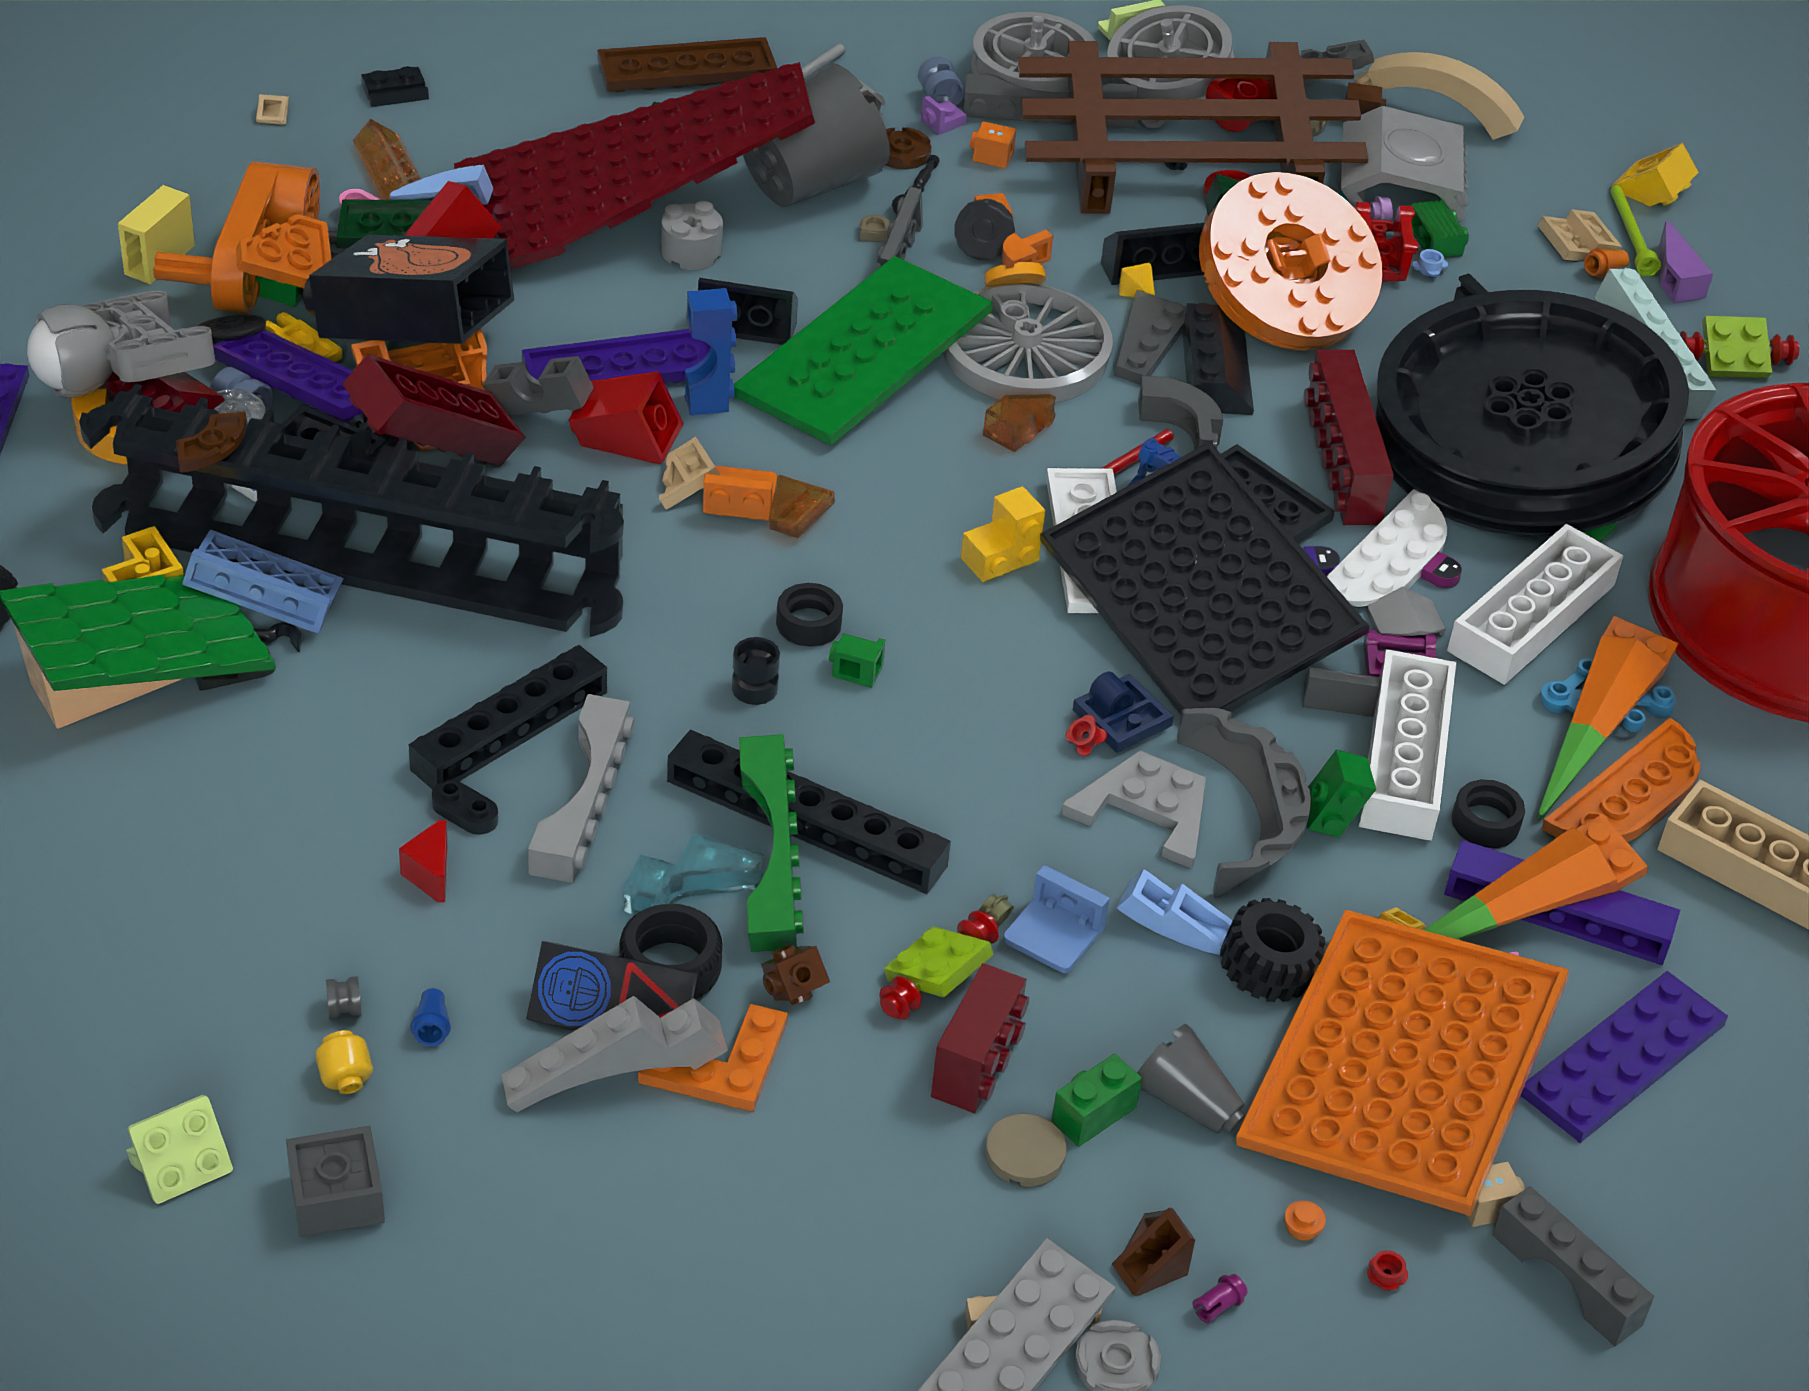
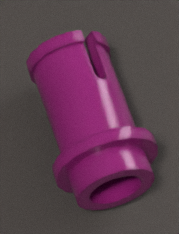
(1226, 1293)

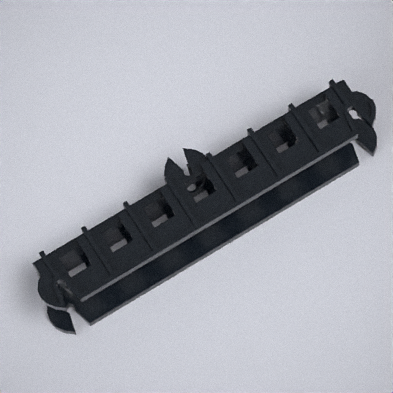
(390, 485)

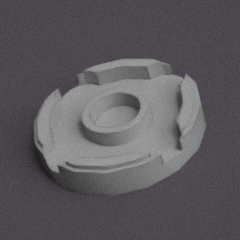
(1117, 1357)

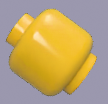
(343, 1062)

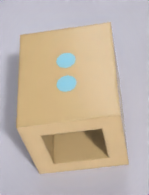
(1498, 1189)

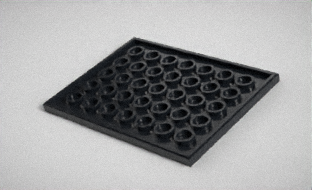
(1203, 583)

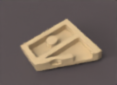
(685, 472)

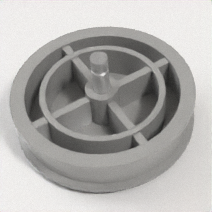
(1172, 33)
(1024, 34)

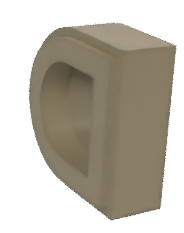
(874, 228)

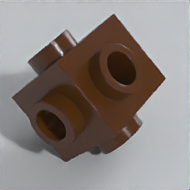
(794, 973)

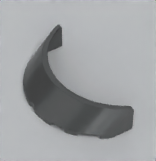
(1268, 774)

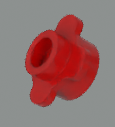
(1079, 728)

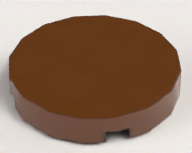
(908, 148)

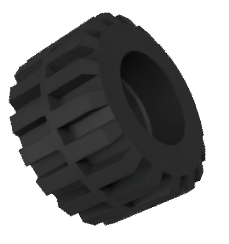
(1272, 949)

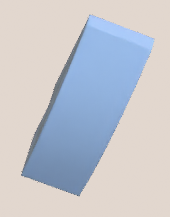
(427, 188)
(1174, 913)

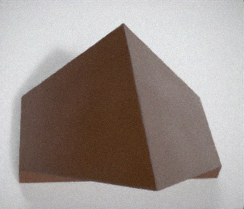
(1156, 1252)

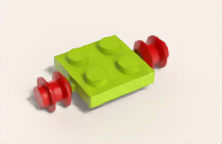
(1740, 347)
(937, 963)

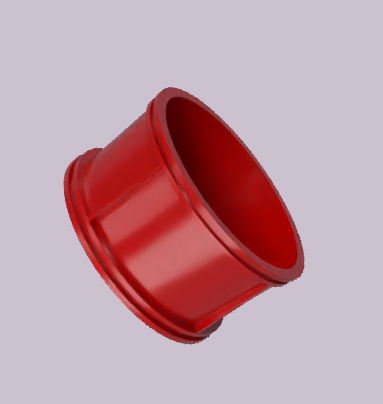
(1715, 591)

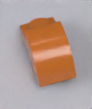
(1033, 248)

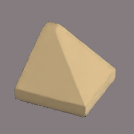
(272, 109)

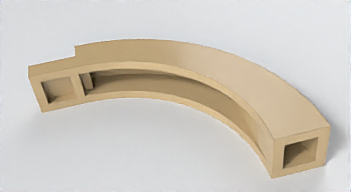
(1453, 79)

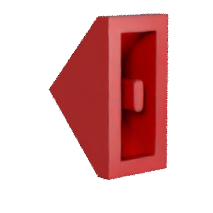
(425, 860)

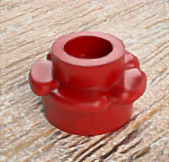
(1390, 1263)

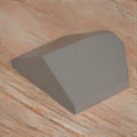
(1405, 614)

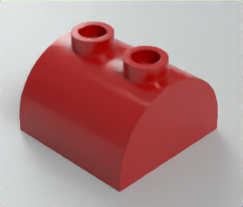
(1237, 89)

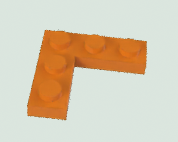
(731, 1082)

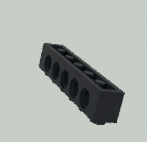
(507, 718)

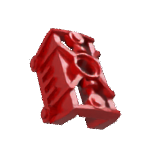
(1398, 249)

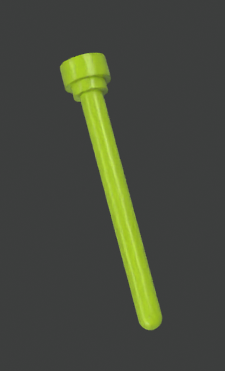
(1646, 260)

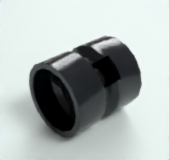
(755, 670)

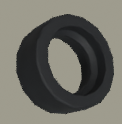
(805, 631)
(1490, 794)

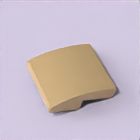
(1577, 234)

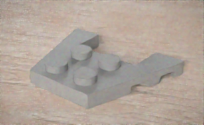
(1151, 791)

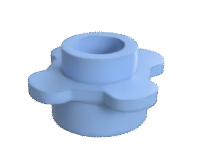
(1430, 263)

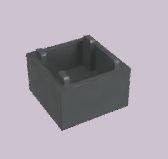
(335, 1181)

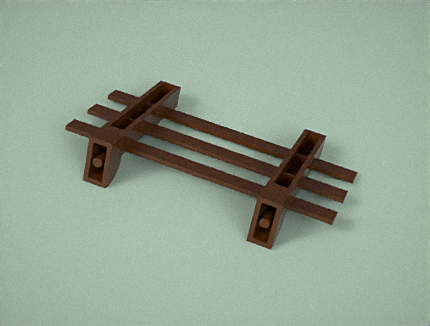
(1089, 111)

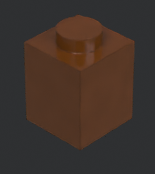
(1369, 96)

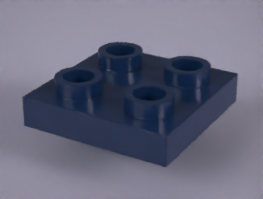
(1123, 710)

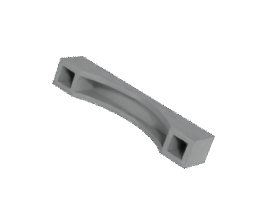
(562, 838)

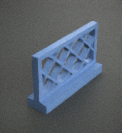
(251, 588)

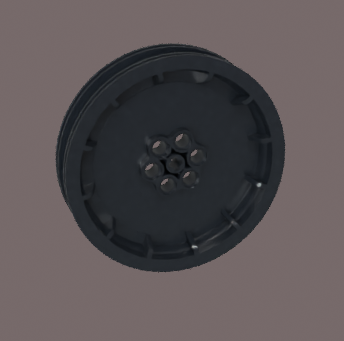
(1531, 411)

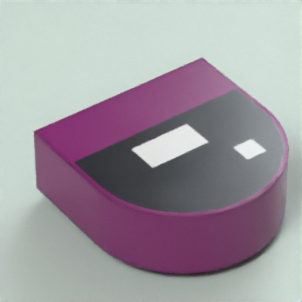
(1442, 571)

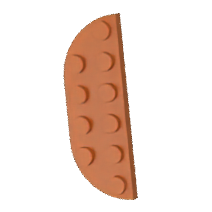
(1636, 786)

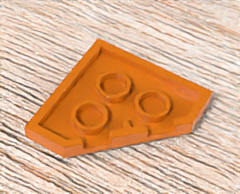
(286, 250)

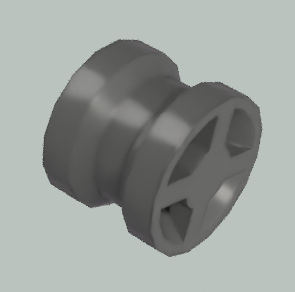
(343, 997)

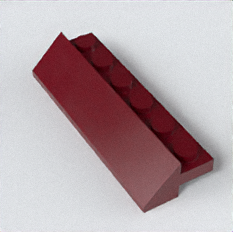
(168, 391)

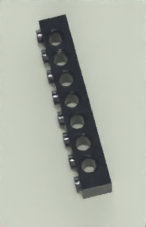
(823, 815)

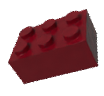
(980, 1038)

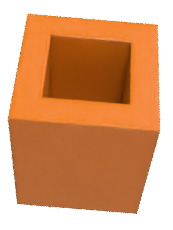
(993, 144)

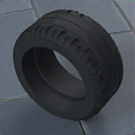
(676, 925)

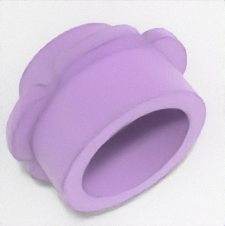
(1381, 209)

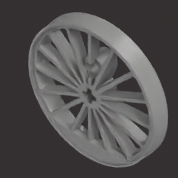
(1020, 337)

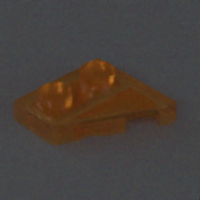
(797, 506)

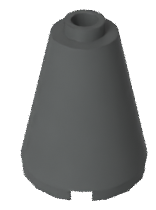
(1192, 1082)

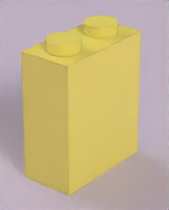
(155, 226)

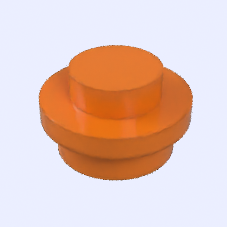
(1304, 1220)

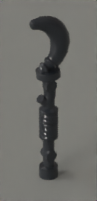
(920, 180)

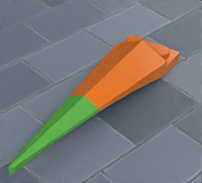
(1621, 674)
(1563, 872)

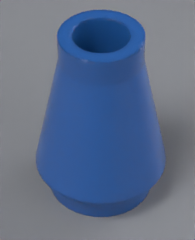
(431, 1019)

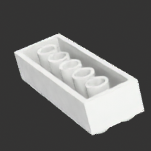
(1534, 603)
(1409, 744)

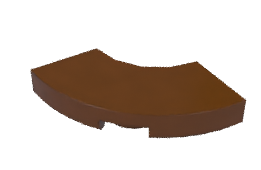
(212, 443)

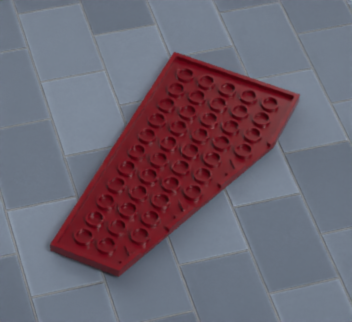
(615, 167)

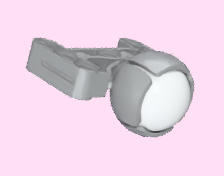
(128, 335)

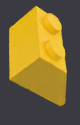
(1659, 176)

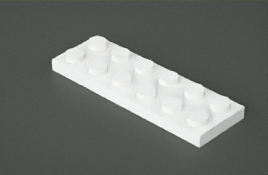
(1070, 493)

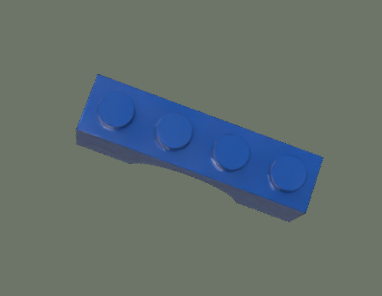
(709, 381)

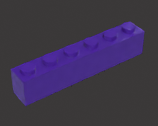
(1610, 920)

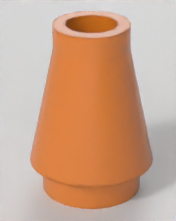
(1601, 260)

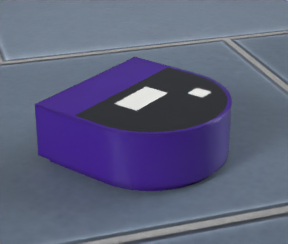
(1324, 557)

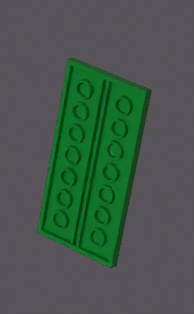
(862, 349)

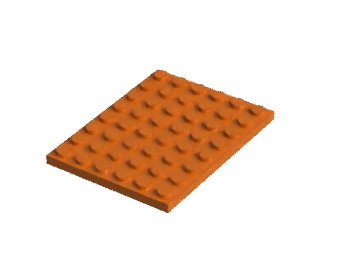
(1405, 1061)

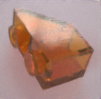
(1018, 419)

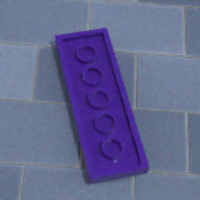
(623, 356)
(291, 370)
(1623, 1056)

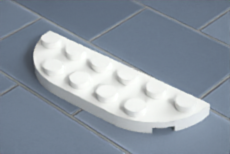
(1392, 551)

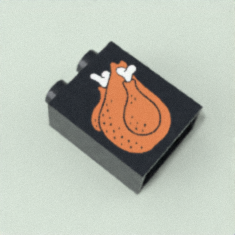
(411, 289)

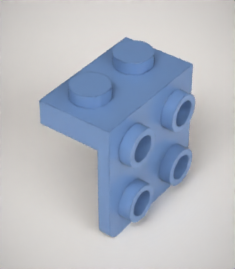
(1058, 921)

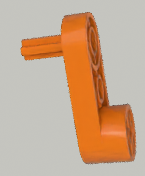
(265, 197)

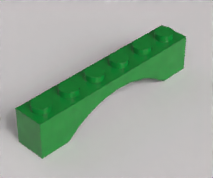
(772, 904)

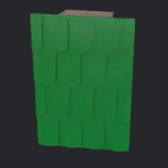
(124, 638)

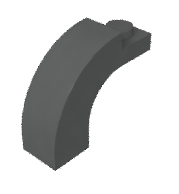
(1181, 405)

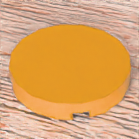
(1021, 273)

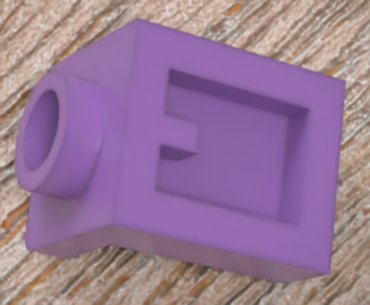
(941, 116)

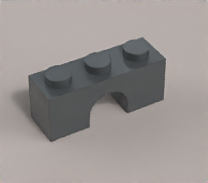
(560, 386)

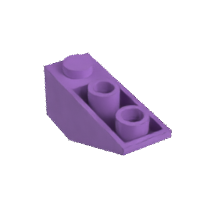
(1681, 270)

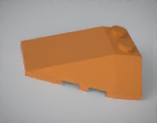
(456, 362)

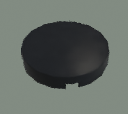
(983, 229)

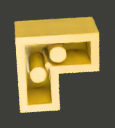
(1009, 539)
(144, 556)

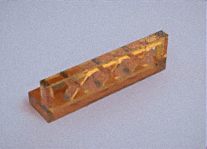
(385, 158)

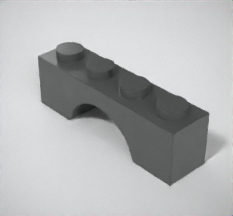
(1608, 1293)

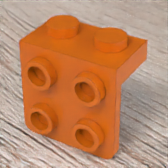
(739, 492)

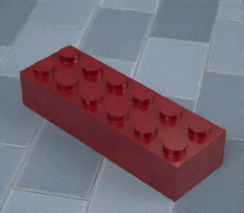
(432, 410)
(1348, 437)

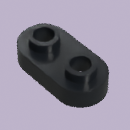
(461, 806)

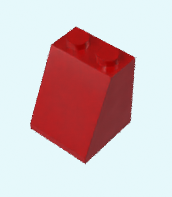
(629, 417)

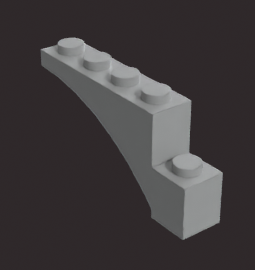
(617, 1043)

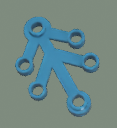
(1564, 696)

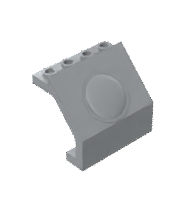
(1408, 153)

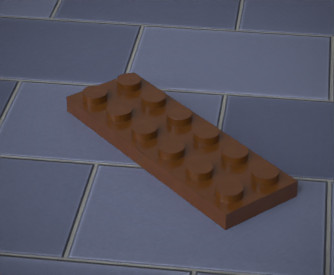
(684, 63)

